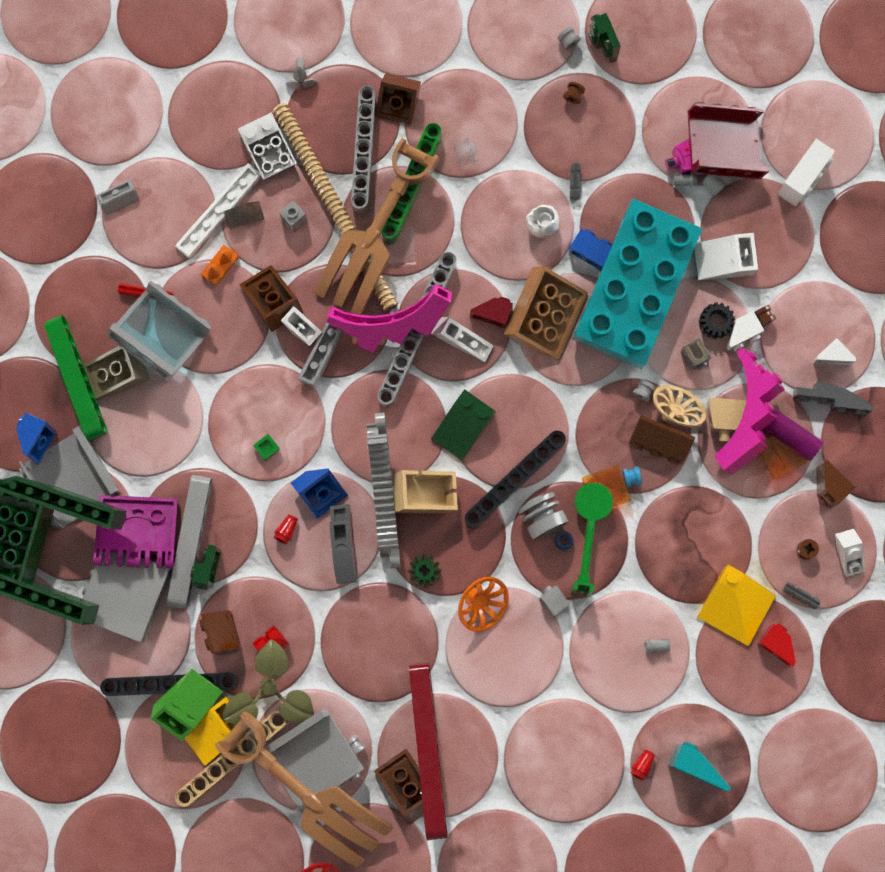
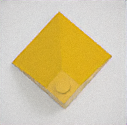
(736, 605)

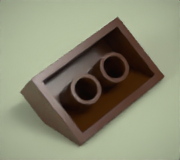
(661, 440)

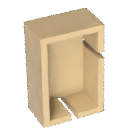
(424, 491)

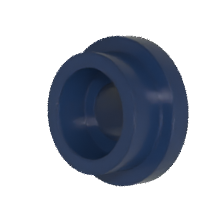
(563, 534)

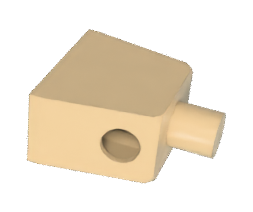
(725, 416)

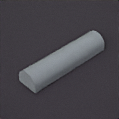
(320, 355)

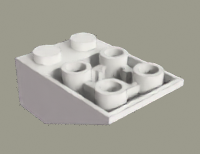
(267, 146)
(726, 257)

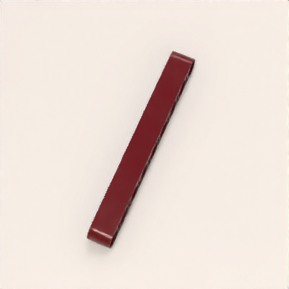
(428, 752)

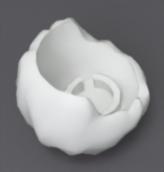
(543, 221)

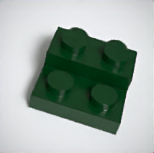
(604, 36)
(204, 574)

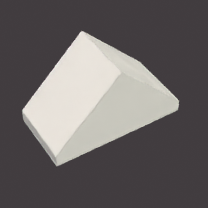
(300, 326)
(835, 354)

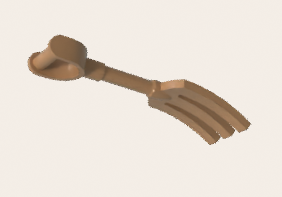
(368, 242)
(317, 805)

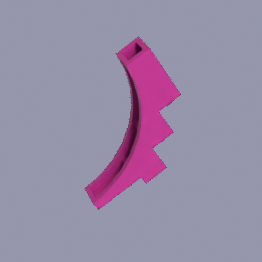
(394, 326)
(758, 413)

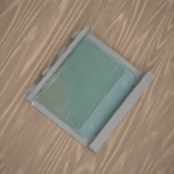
(159, 331)

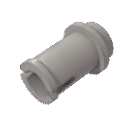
(685, 179)
(657, 645)

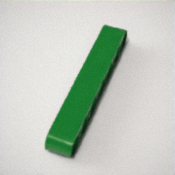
(412, 191)
(75, 378)

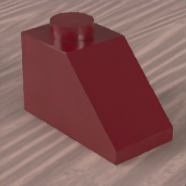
(493, 311)

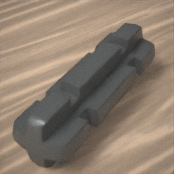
(575, 178)
(801, 595)

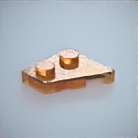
(780, 458)

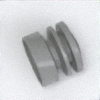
(543, 516)

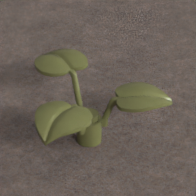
(270, 661)

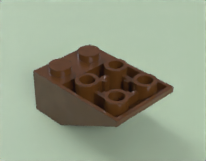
(220, 632)

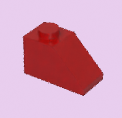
(779, 644)

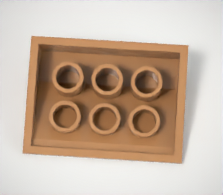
(545, 312)

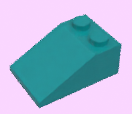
(695, 764)

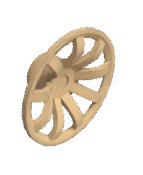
(674, 410)

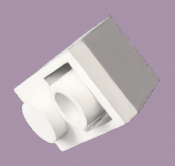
(745, 329)
(850, 552)

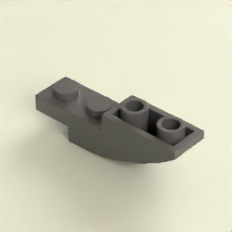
(841, 399)
(342, 544)

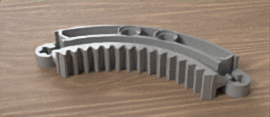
(383, 490)

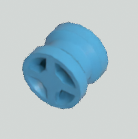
(632, 477)

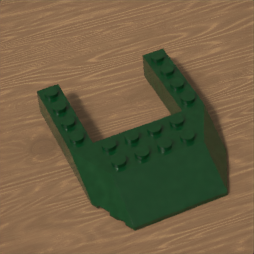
(24, 525)

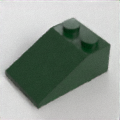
(463, 424)

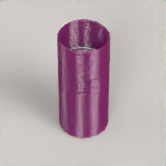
(788, 432)

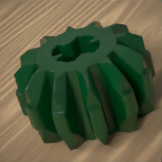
(419, 575)

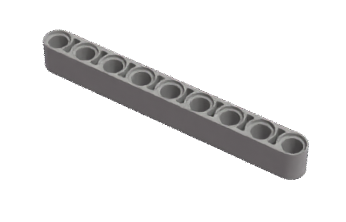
(416, 339)

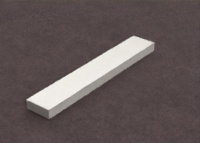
(214, 215)

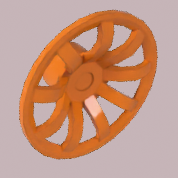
(479, 601)

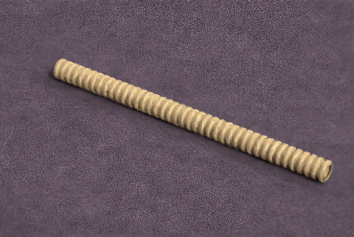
(327, 192)

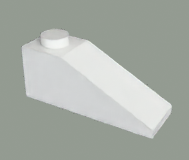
(462, 338)

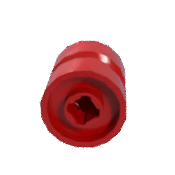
(274, 634)

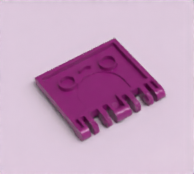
(146, 530)

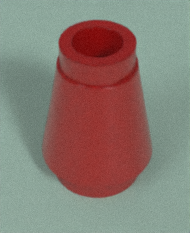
(286, 529)
(642, 765)

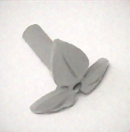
(300, 77)

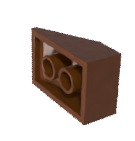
(270, 297)
(402, 782)

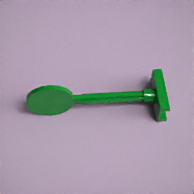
(593, 504)

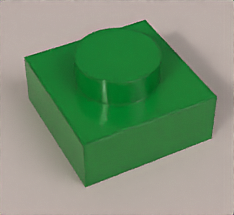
(266, 447)

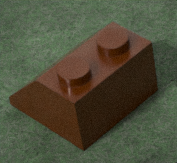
(398, 98)
(831, 485)

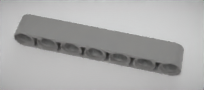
(365, 158)
(189, 541)

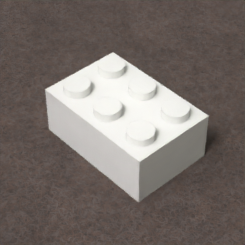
(807, 173)

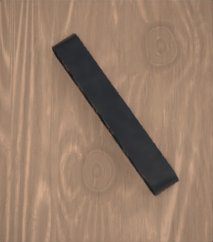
(520, 471)
(160, 681)

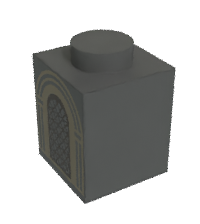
(696, 355)

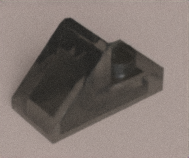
(243, 215)

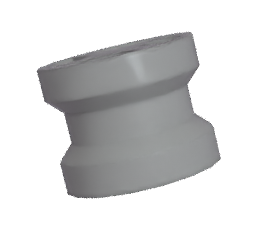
(569, 38)
(644, 390)
(355, 744)

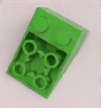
(185, 704)

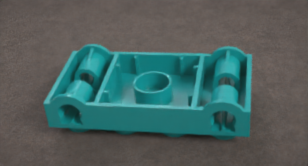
(637, 284)

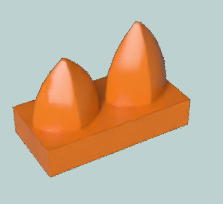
(220, 265)

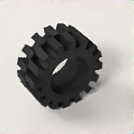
(716, 331)

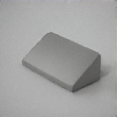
(118, 197)

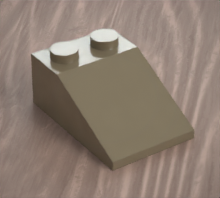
(115, 372)

